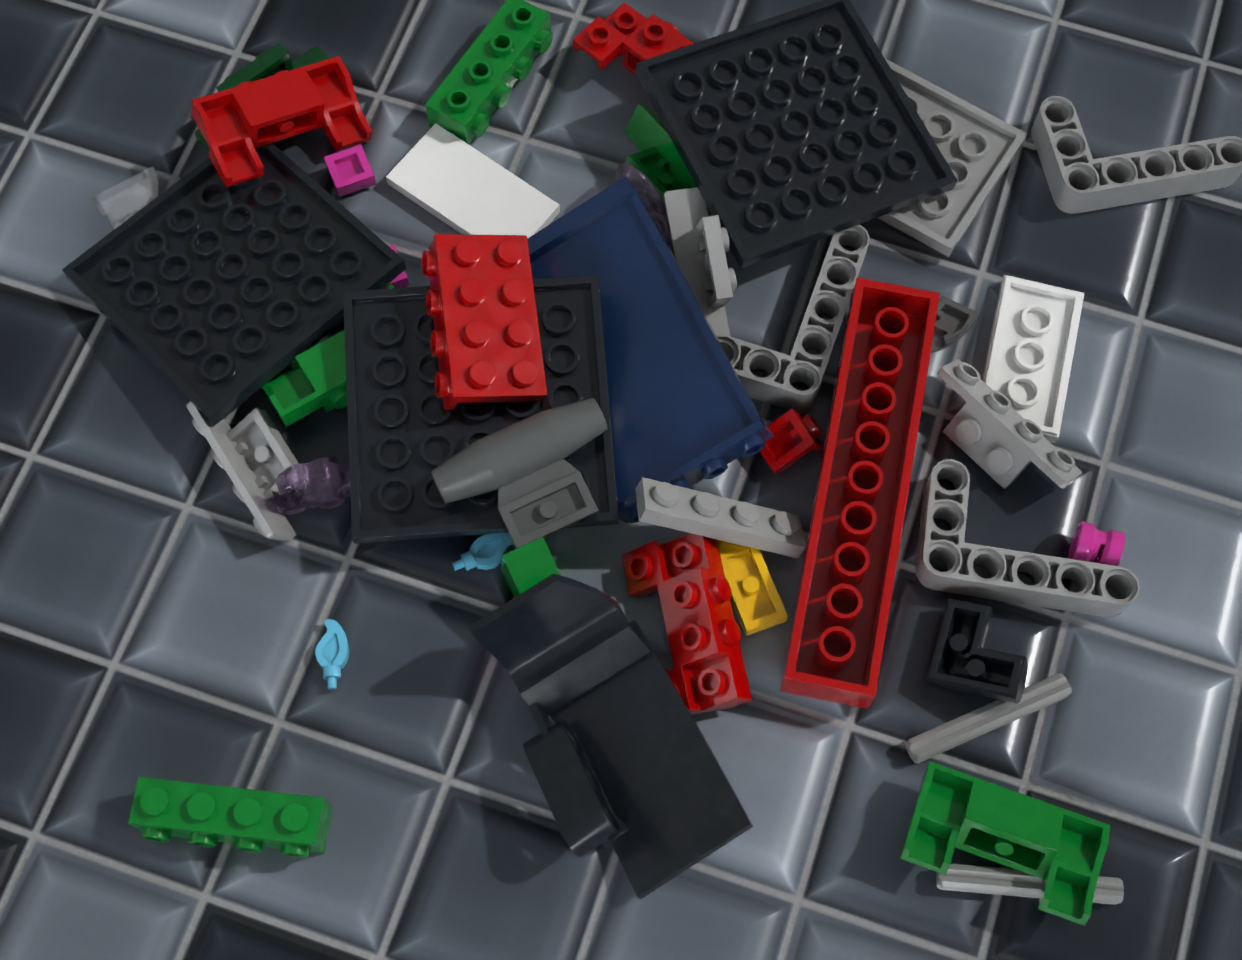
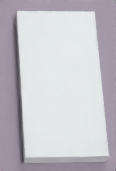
(469, 188)
(1033, 349)

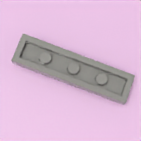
(719, 518)

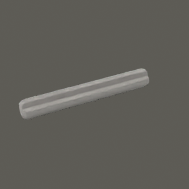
(987, 719)
(1015, 883)

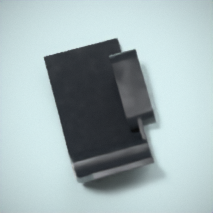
(615, 734)

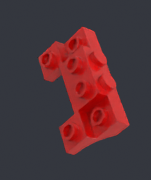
(628, 35)
(277, 109)
(696, 618)

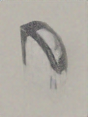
(127, 197)

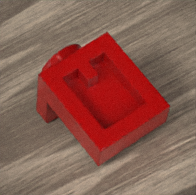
(792, 439)

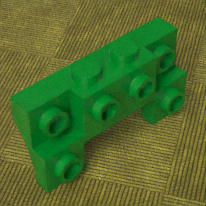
(312, 382)
(1012, 831)

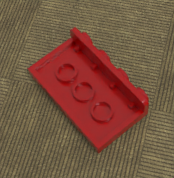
(483, 319)

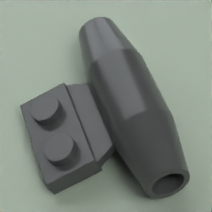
(528, 468)

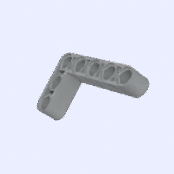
(1137, 175)
(813, 332)
(1005, 563)

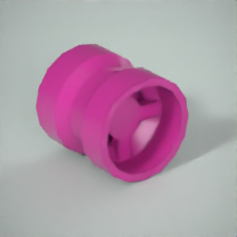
(1096, 545)

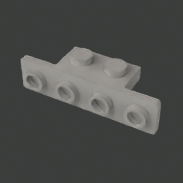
(700, 252)
(998, 435)
(253, 459)

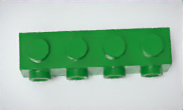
(490, 70)
(230, 815)

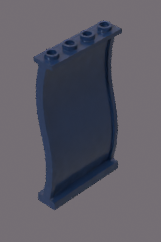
(669, 382)

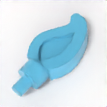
(485, 552)
(332, 652)

